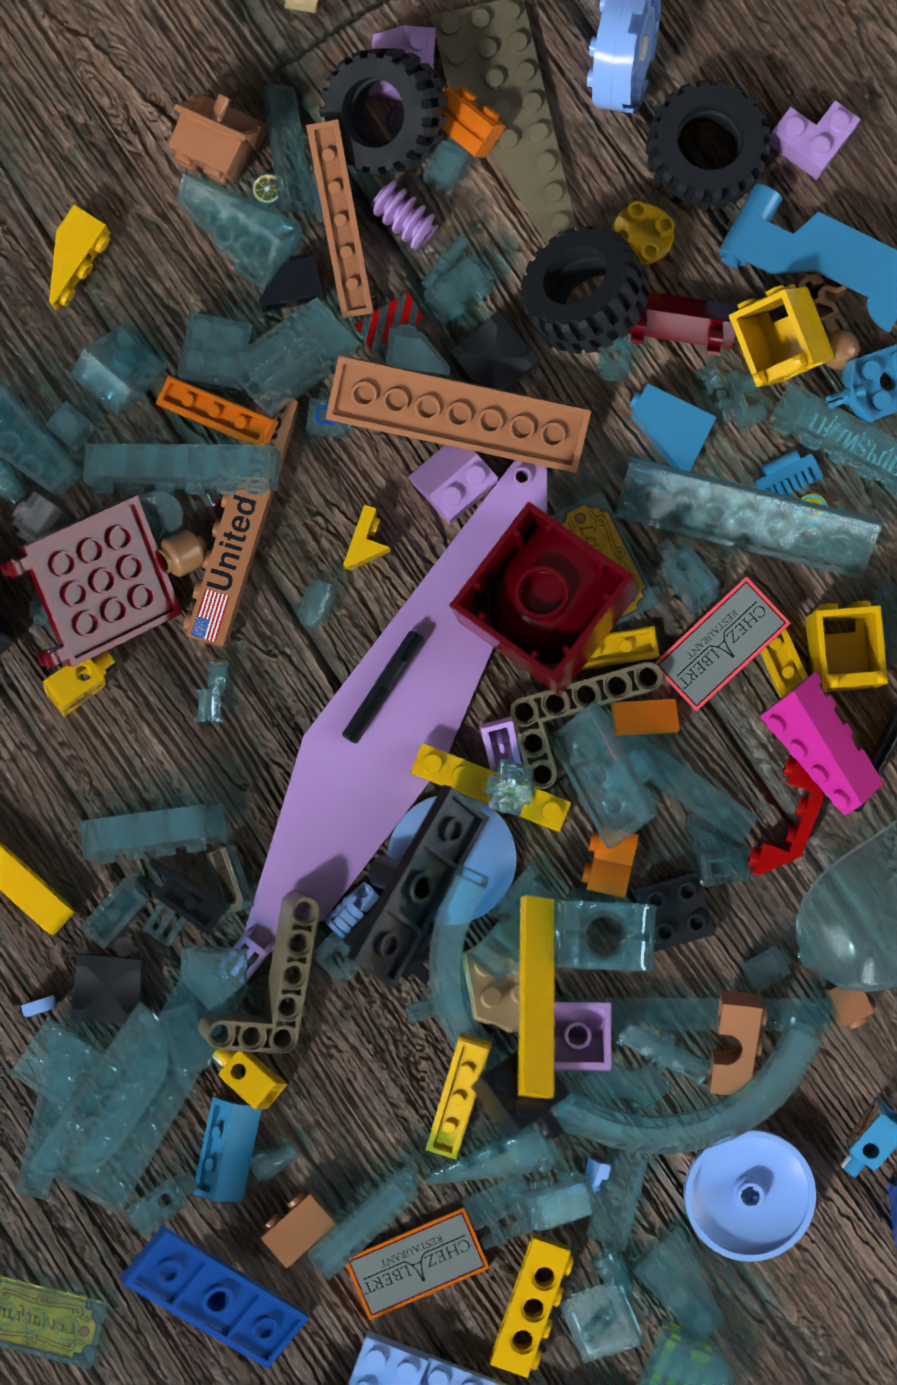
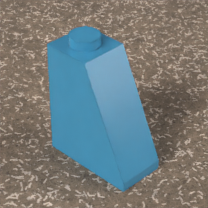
(671, 425)

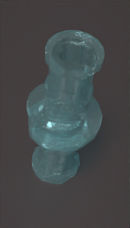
(662, 1050)

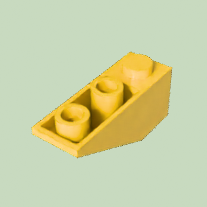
(76, 245)

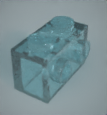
(459, 289)

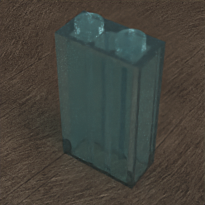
(292, 357)
(364, 1221)

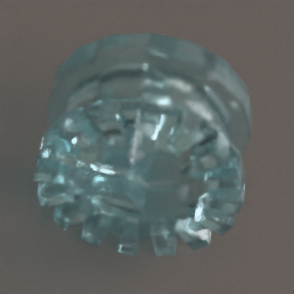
(709, 378)

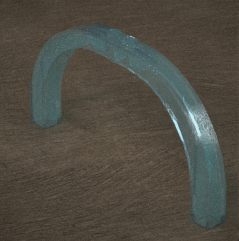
(587, 1117)

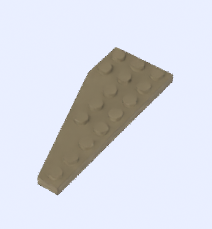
(495, 58)

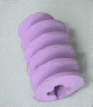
(403, 215)

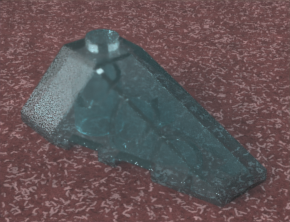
(247, 231)
(500, 1158)

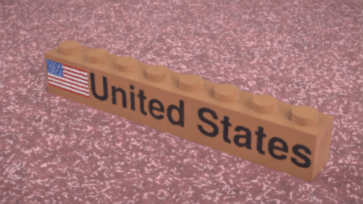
(234, 548)

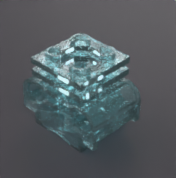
(635, 941)

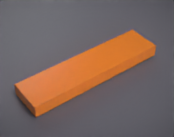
(216, 412)

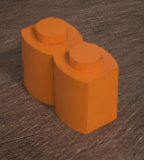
(609, 867)

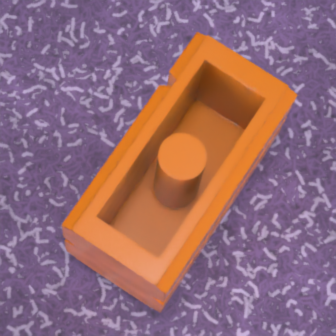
(469, 123)

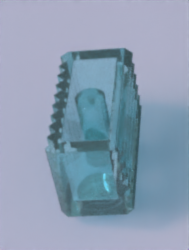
(559, 1200)

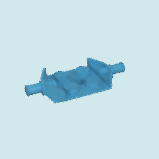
(863, 386)

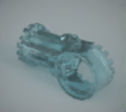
(210, 699)

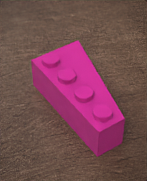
(823, 745)

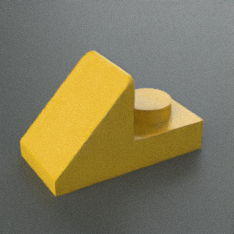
(361, 549)

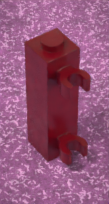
(686, 321)

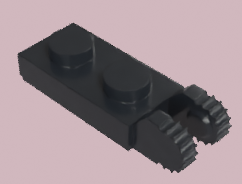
(185, 898)

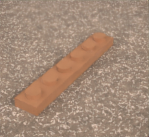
(339, 218)

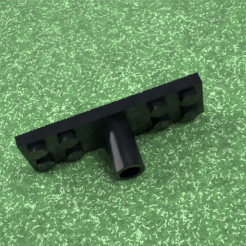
(416, 885)

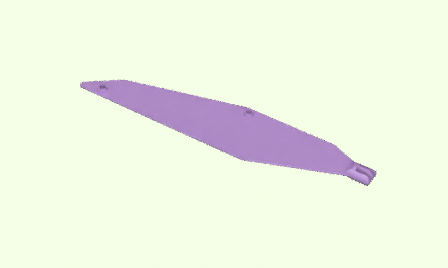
(352, 794)

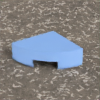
(597, 1171)

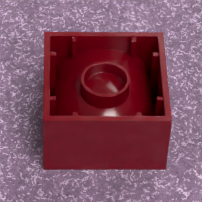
(544, 598)

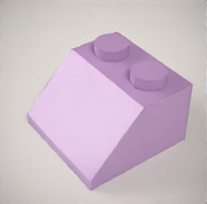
(410, 39)
(453, 481)
(582, 1036)

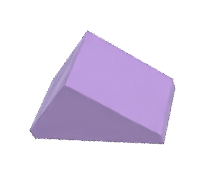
(499, 742)

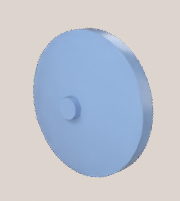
(491, 855)
(750, 1196)

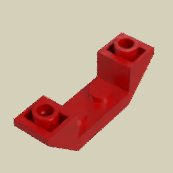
(770, 857)

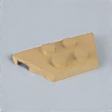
(492, 1000)

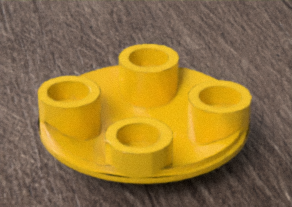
(646, 230)

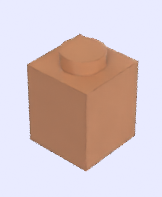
(849, 1006)

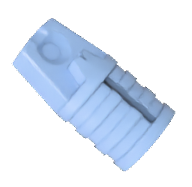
(352, 910)

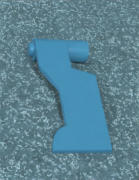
(819, 247)

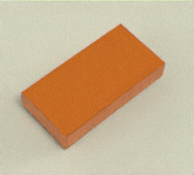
(645, 717)

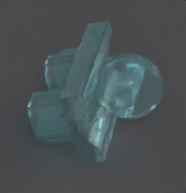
(745, 414)

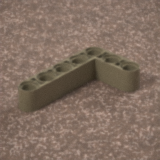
(572, 706)
(278, 988)

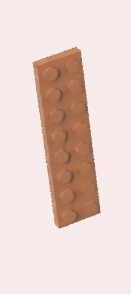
(457, 414)

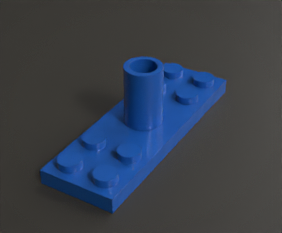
(214, 1296)

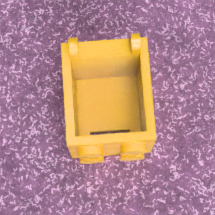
(782, 347)
(851, 658)

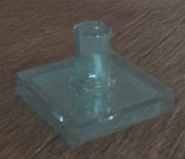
(601, 1321)

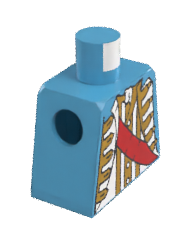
(876, 1127)

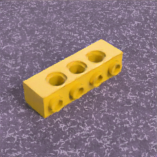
(524, 1357)

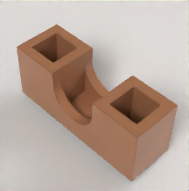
(740, 1017)

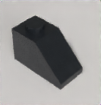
(293, 285)

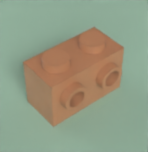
(298, 1228)

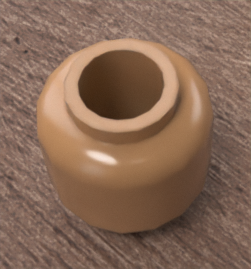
(182, 552)

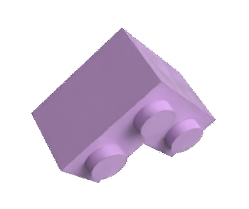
(813, 145)

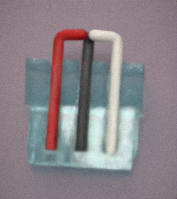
(212, 496)

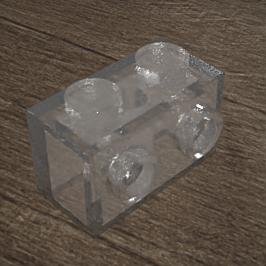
(38, 517)

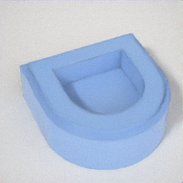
(39, 1006)

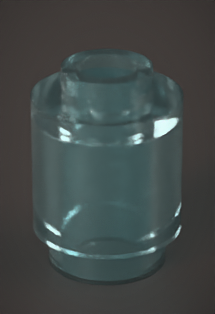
(316, 604)

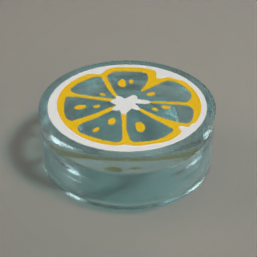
(265, 190)

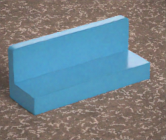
(225, 1151)

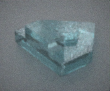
(213, 973)

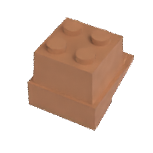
(215, 137)

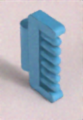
(787, 467)

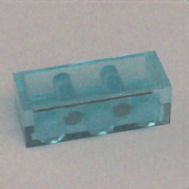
(501, 947)

